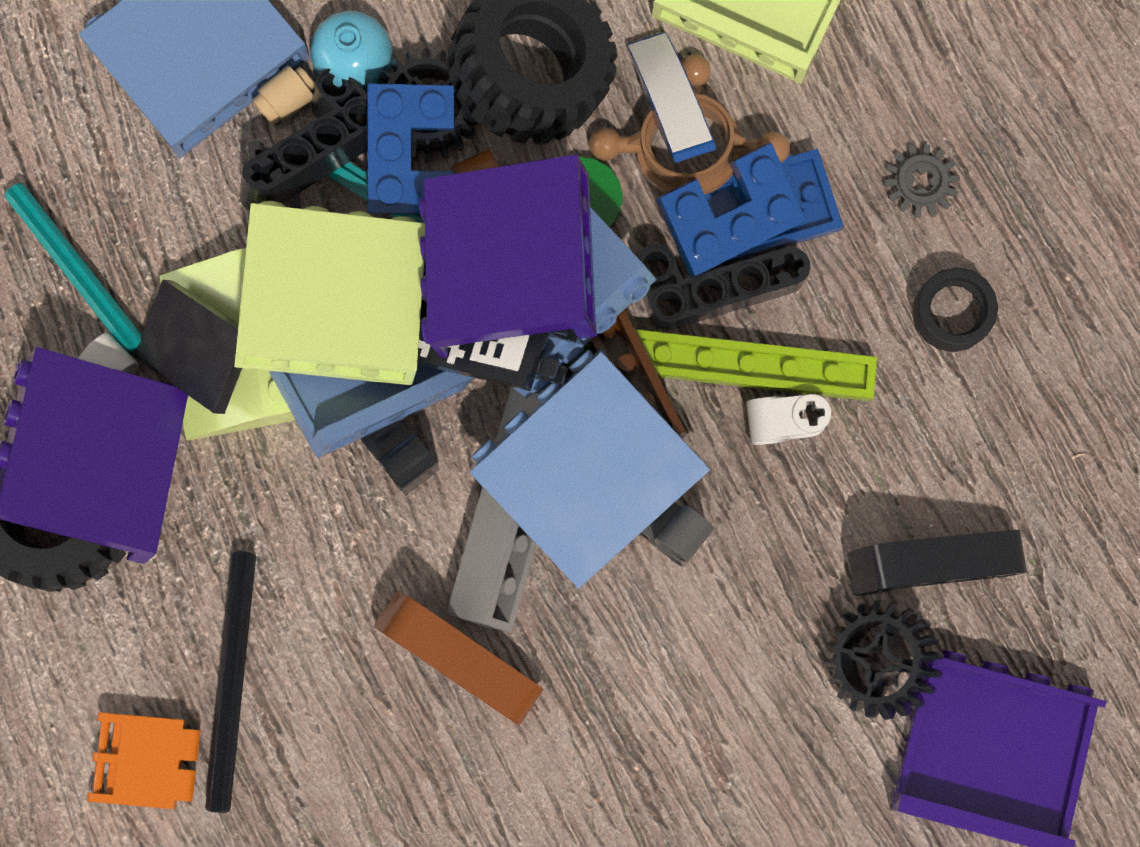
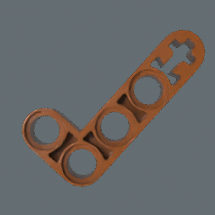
(458, 657)

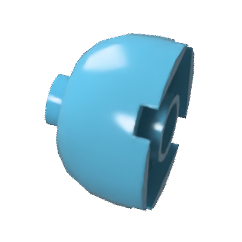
(352, 47)

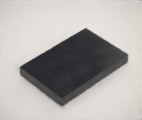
(191, 346)

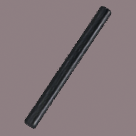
(230, 682)

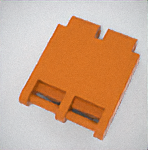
(145, 761)

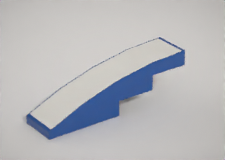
(671, 97)

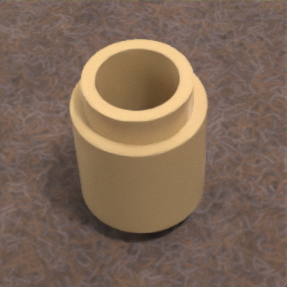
(284, 95)

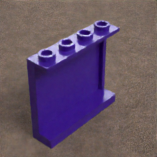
(507, 253)
(90, 452)
(997, 753)

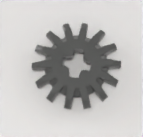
(921, 164)

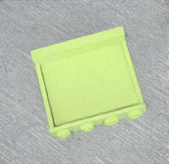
(766, 32)
(331, 294)

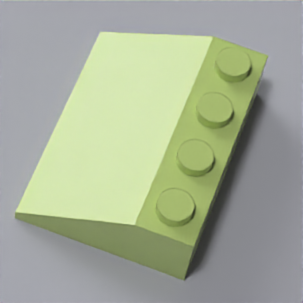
(256, 397)

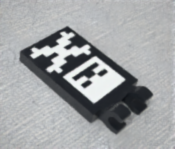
(501, 361)

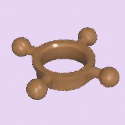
(607, 143)

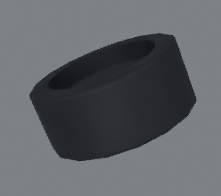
(974, 284)

